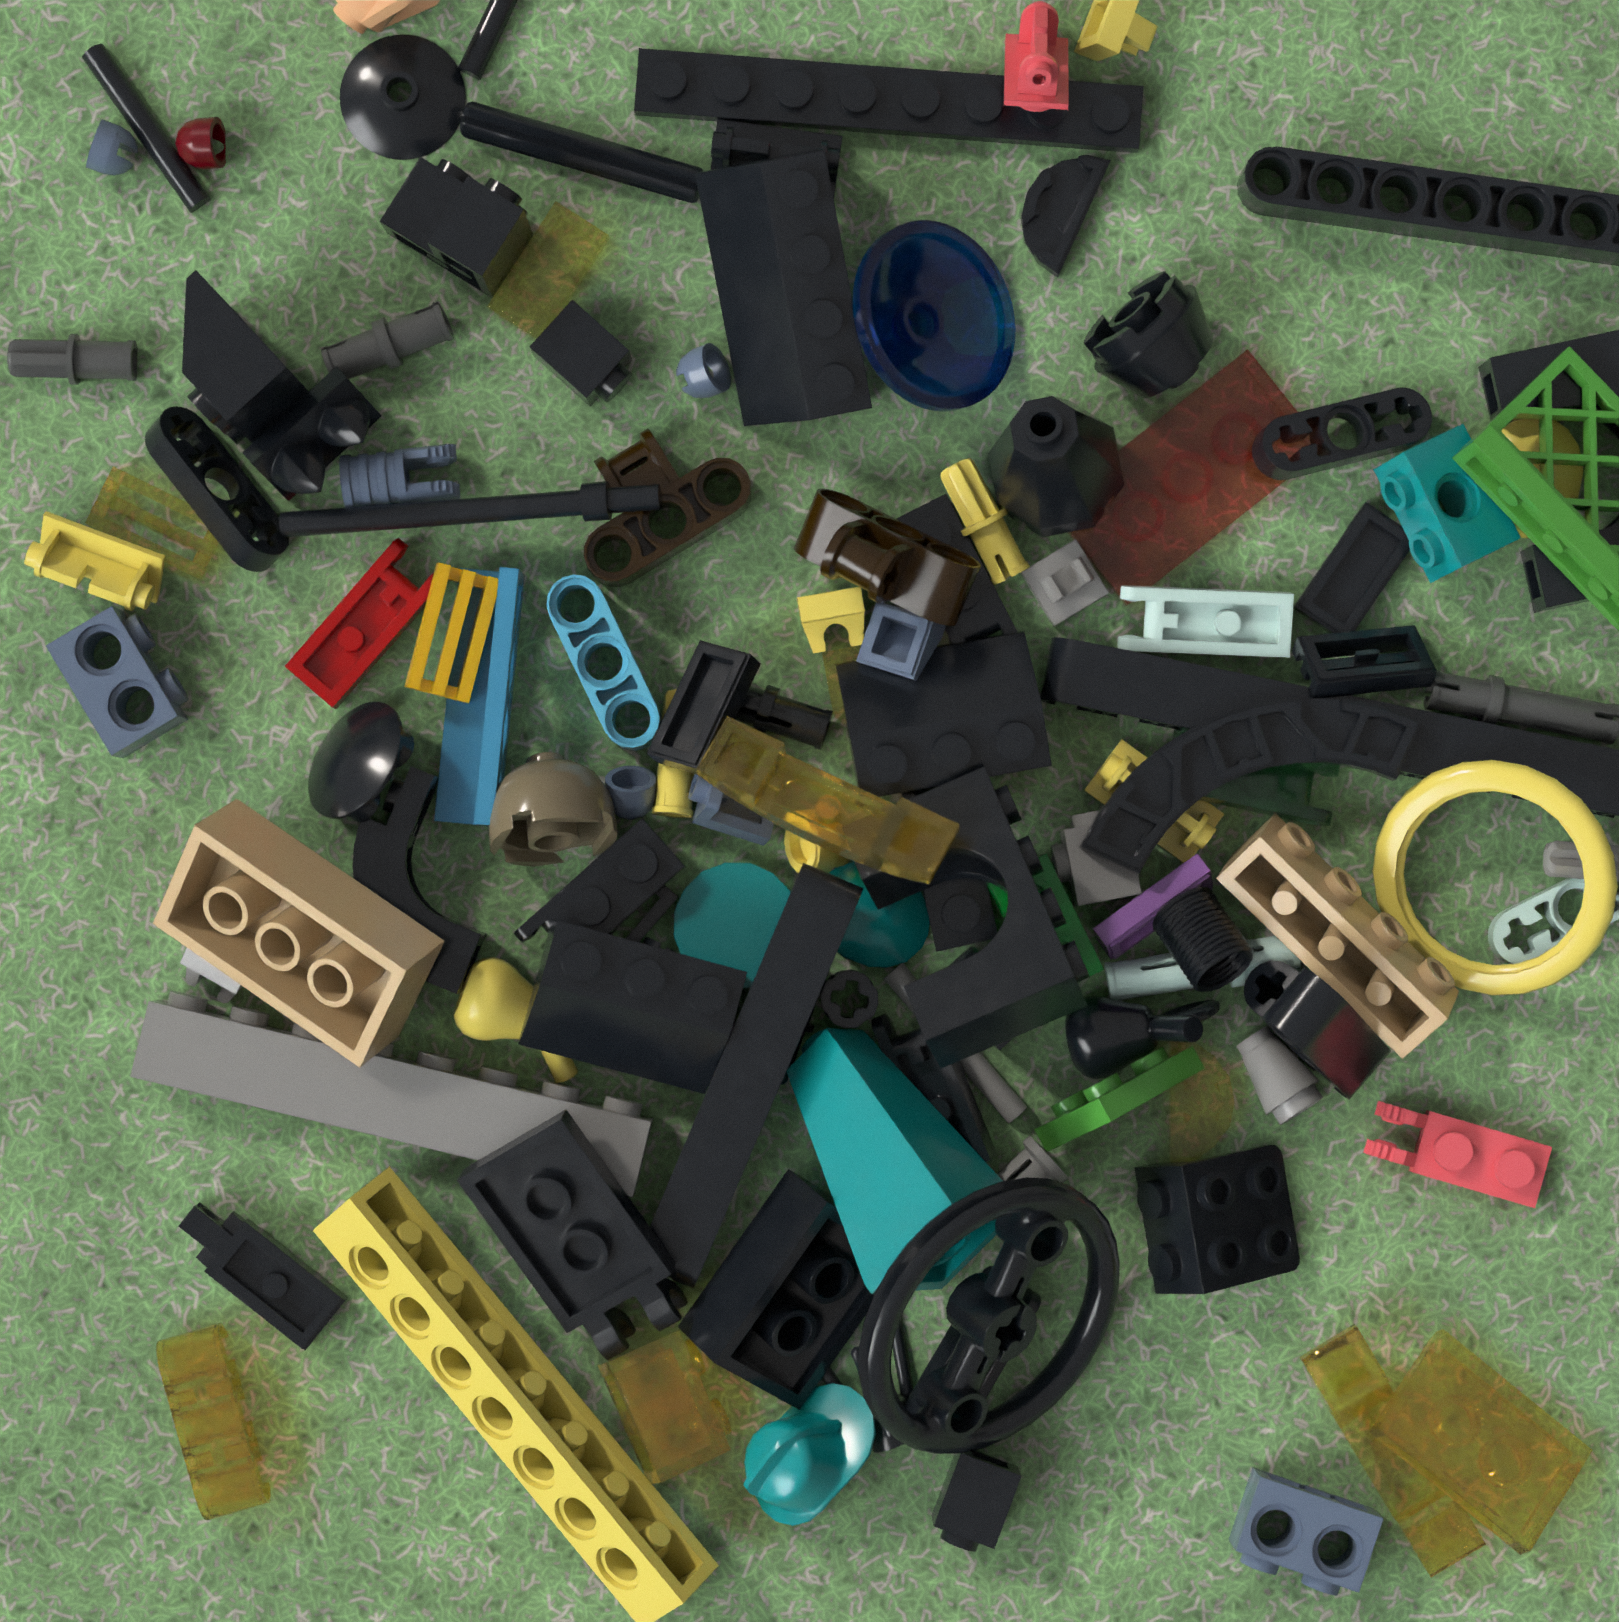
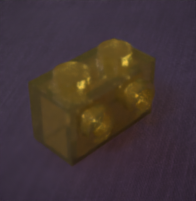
(666, 1406)

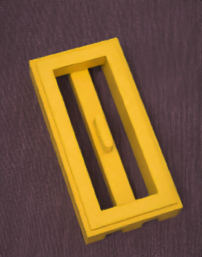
(466, 580)

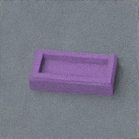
(1135, 919)

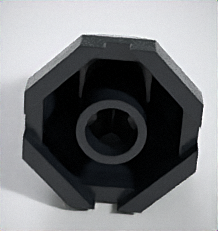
(1055, 467)

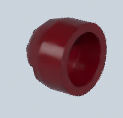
(196, 144)

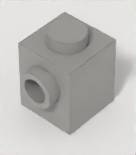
(1088, 875)

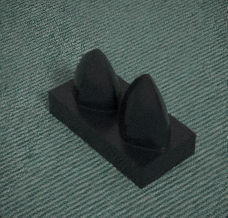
(312, 435)

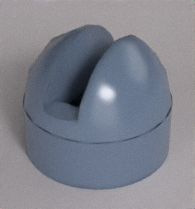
(104, 149)
(697, 375)
(631, 791)

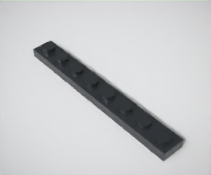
(879, 101)

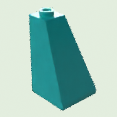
(884, 1153)

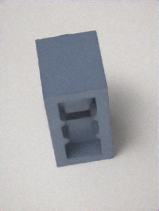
(107, 691)
(1310, 1517)

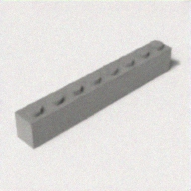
(385, 1097)

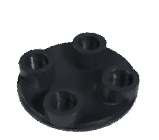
(358, 762)

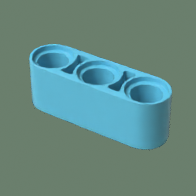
(586, 637)

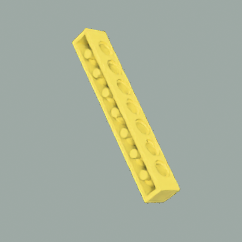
(516, 1398)

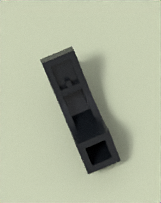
(385, 866)

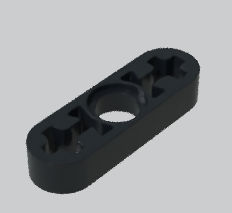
(1325, 455)
(178, 463)

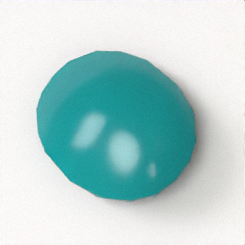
(886, 934)

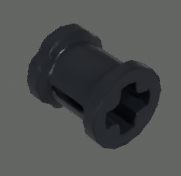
(860, 1014)

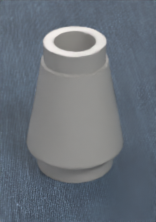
(1278, 1076)

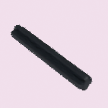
(580, 151)

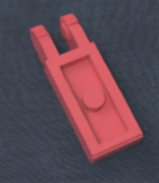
(1466, 1155)

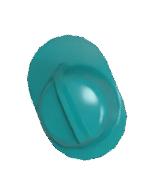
(809, 1454)

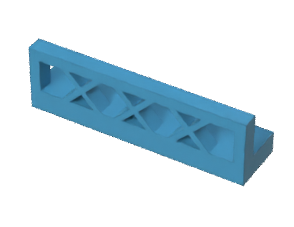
(479, 730)

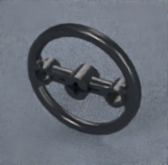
(989, 1315)

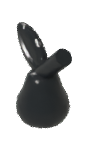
(1116, 1033)

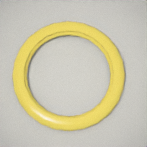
(1557, 800)

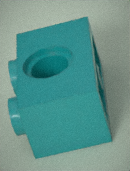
(1472, 520)

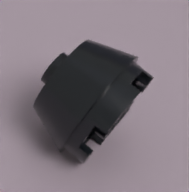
(1153, 337)

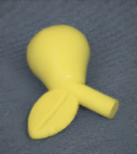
(495, 1008)

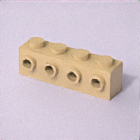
(1339, 934)

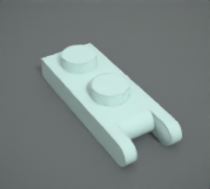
(1211, 621)

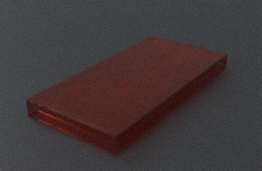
(1188, 477)

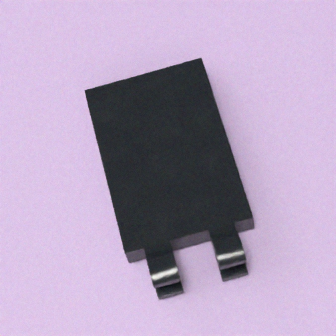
(574, 1232)

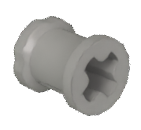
(1032, 1163)

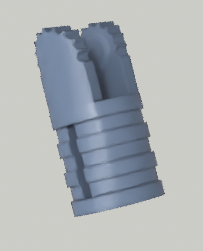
(386, 478)

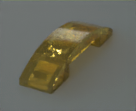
(824, 808)
(1355, 1395)

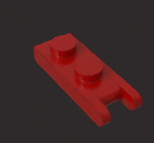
(360, 629)

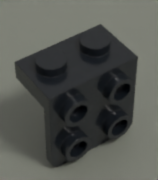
(1217, 1221)

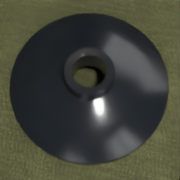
(406, 127)

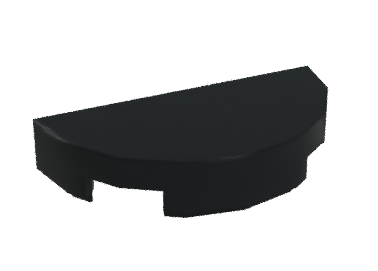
(1058, 207)

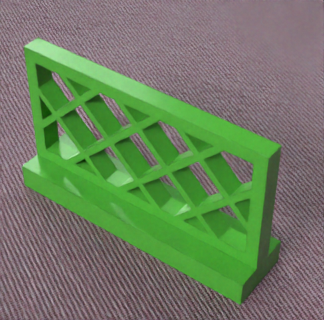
(1530, 494)

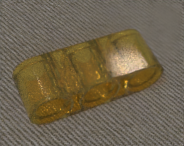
(210, 1423)

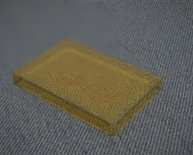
(1481, 1441)

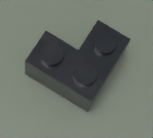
(460, 223)

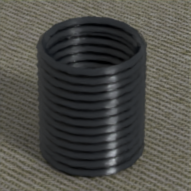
(1202, 939)

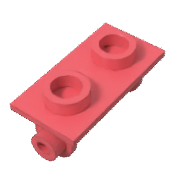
(1037, 62)

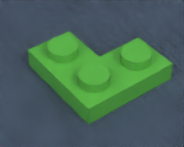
(1113, 1098)

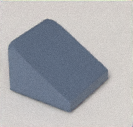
(899, 641)

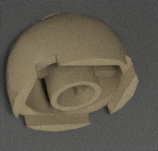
(549, 809)

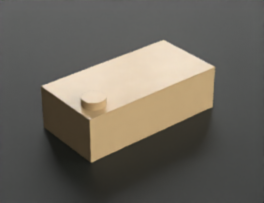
(297, 932)

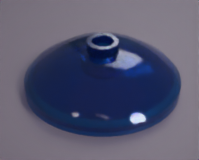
(957, 312)

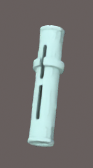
(1162, 974)

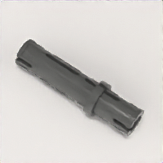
(1497, 702)

